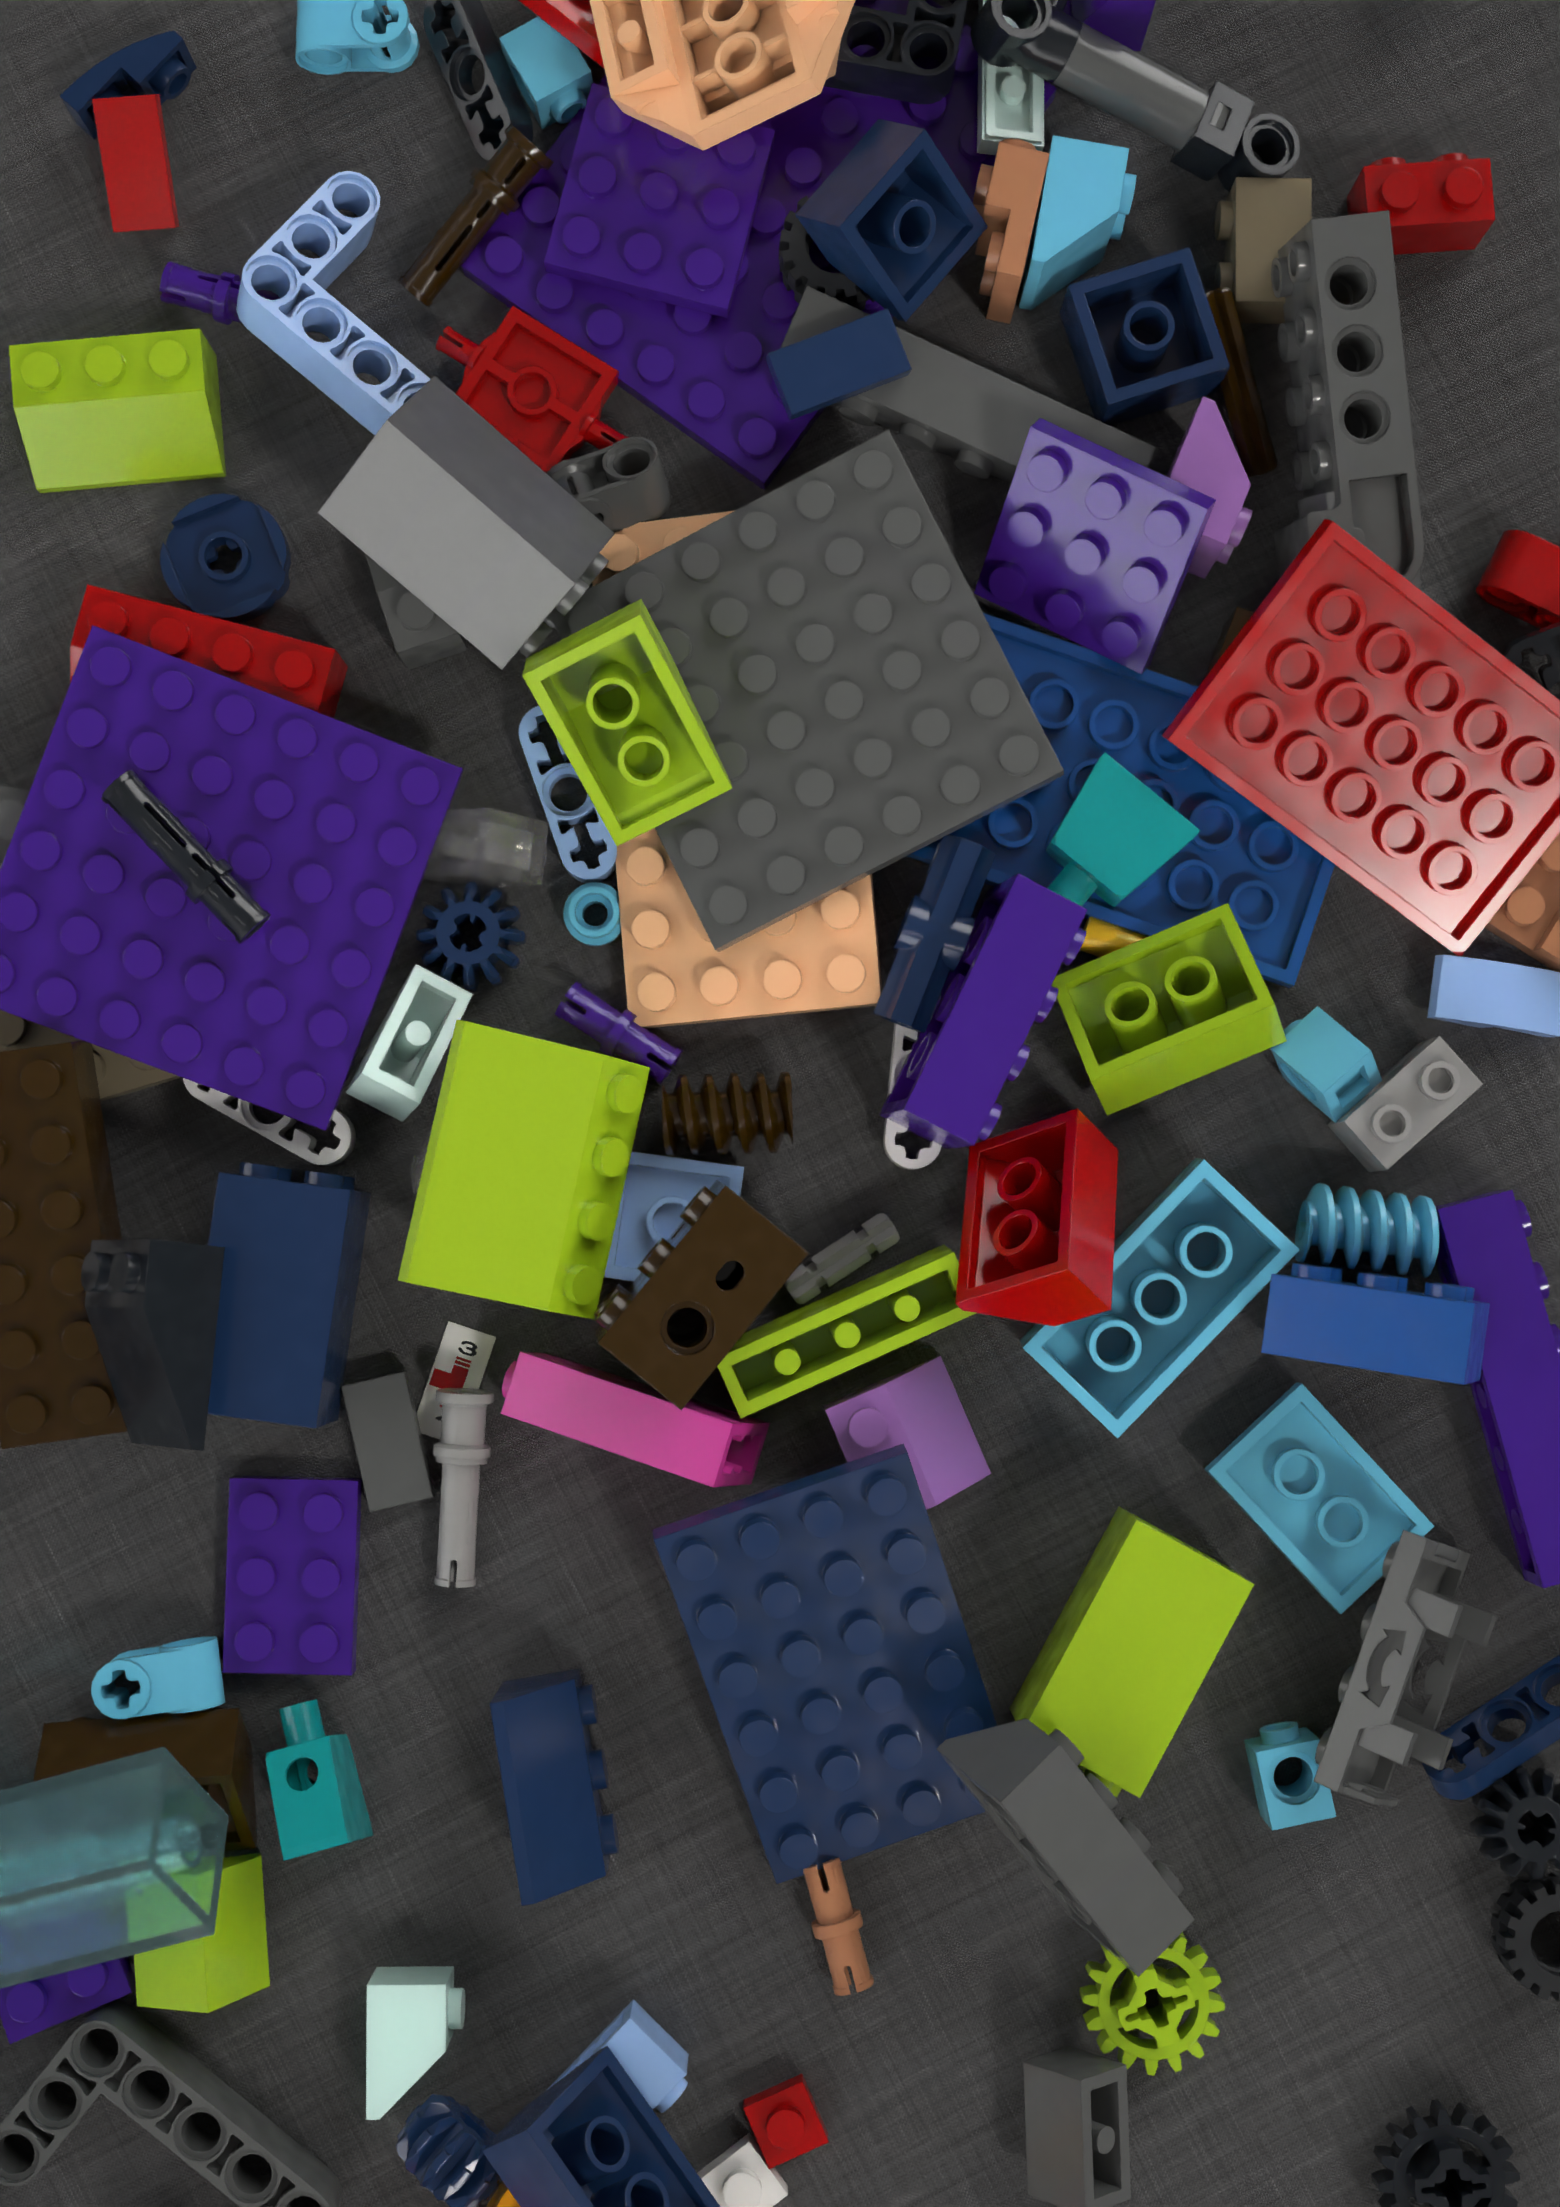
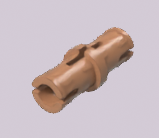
(838, 1927)

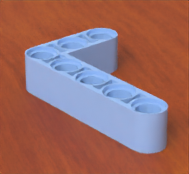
(308, 306)

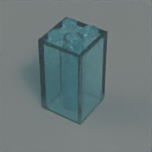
(106, 1865)

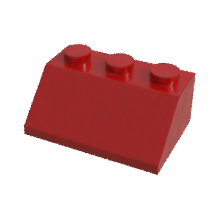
(1040, 1223)

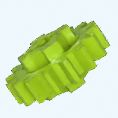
(1128, 2008)

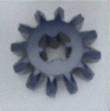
(449, 933)
(445, 2152)

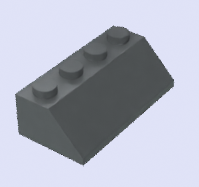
(1072, 1837)

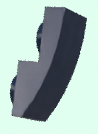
(143, 68)

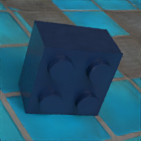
(1144, 337)

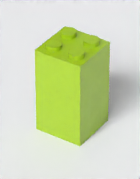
(1131, 1650)

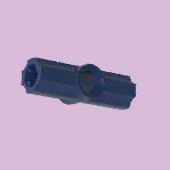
(934, 933)

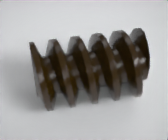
(727, 1113)

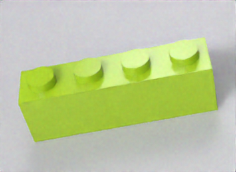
(843, 1331)

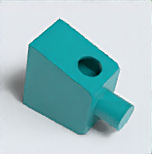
(1114, 836)
(322, 1812)

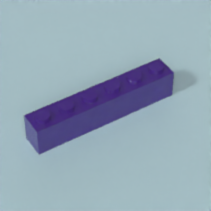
(1520, 1371)

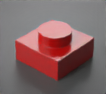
(785, 2121)

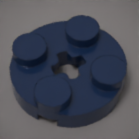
(193, 544)

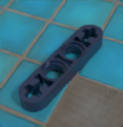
(1521, 1701)

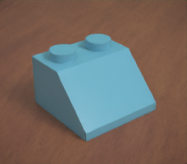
(1076, 215)

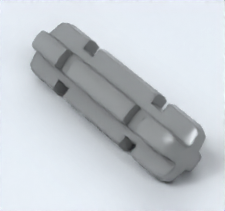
(842, 1258)

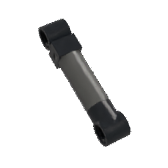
(1200, 125)

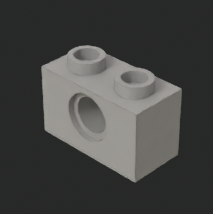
(1406, 1104)

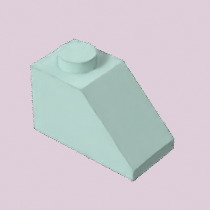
(409, 1044)
(407, 2029)

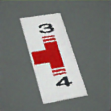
(457, 1365)

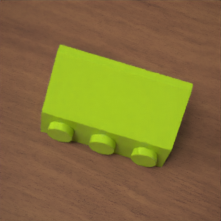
(119, 410)
(1168, 1009)

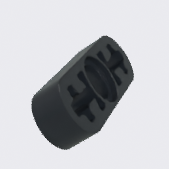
(448, 29)

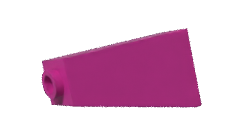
(633, 1420)

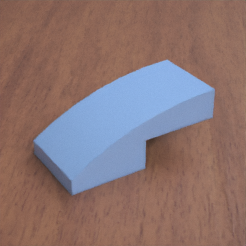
(1495, 995)

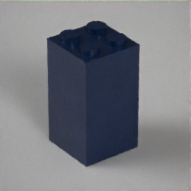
(285, 1293)

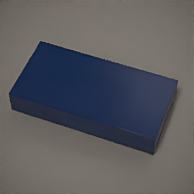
(838, 364)

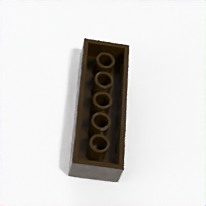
(51, 1207)

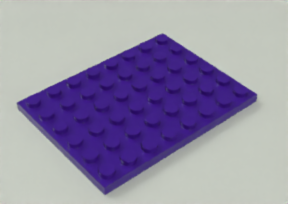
(705, 368)

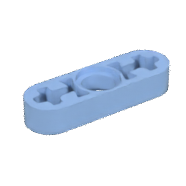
(567, 843)

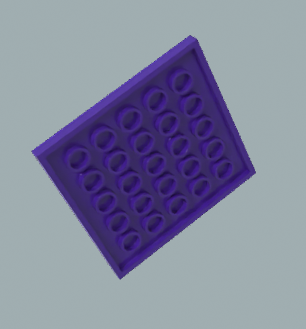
(306, 811)

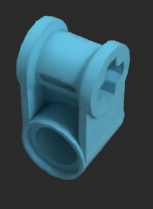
(351, 35)
(171, 1678)

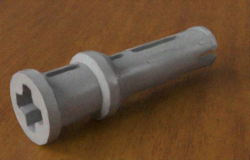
(461, 1454)

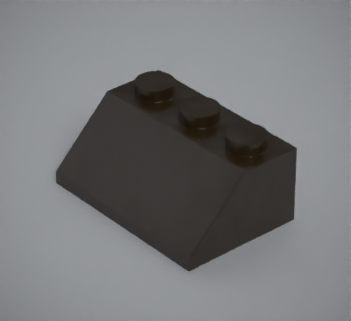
(205, 1742)

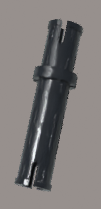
(189, 860)

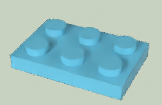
(1317, 1496)

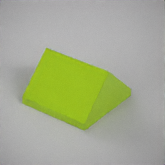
(218, 1967)

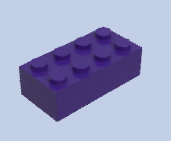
(986, 1014)

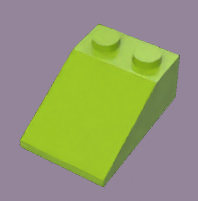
(626, 722)

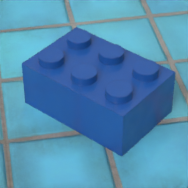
(1376, 1324)

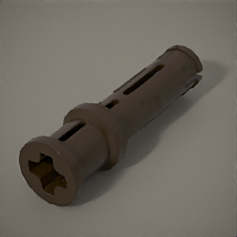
(493, 192)

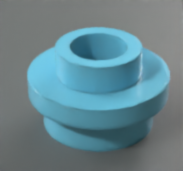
(576, 906)

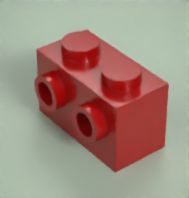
(1429, 203)

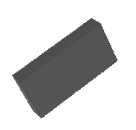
(388, 1441)

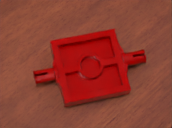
(535, 388)

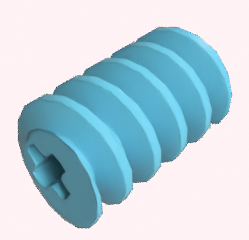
(1369, 1227)

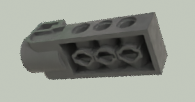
(1348, 390)

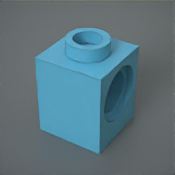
(547, 71)
(1326, 1063)
(1294, 1803)

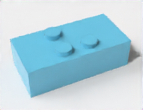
(1174, 1288)

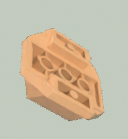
(716, 63)

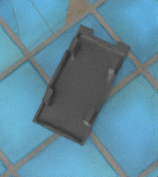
(1374, 1719)

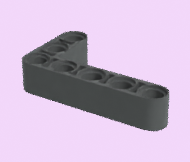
(164, 2115)

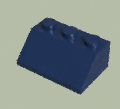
(552, 1783)
(594, 2146)

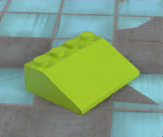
(524, 1171)

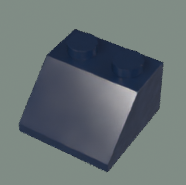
(893, 217)

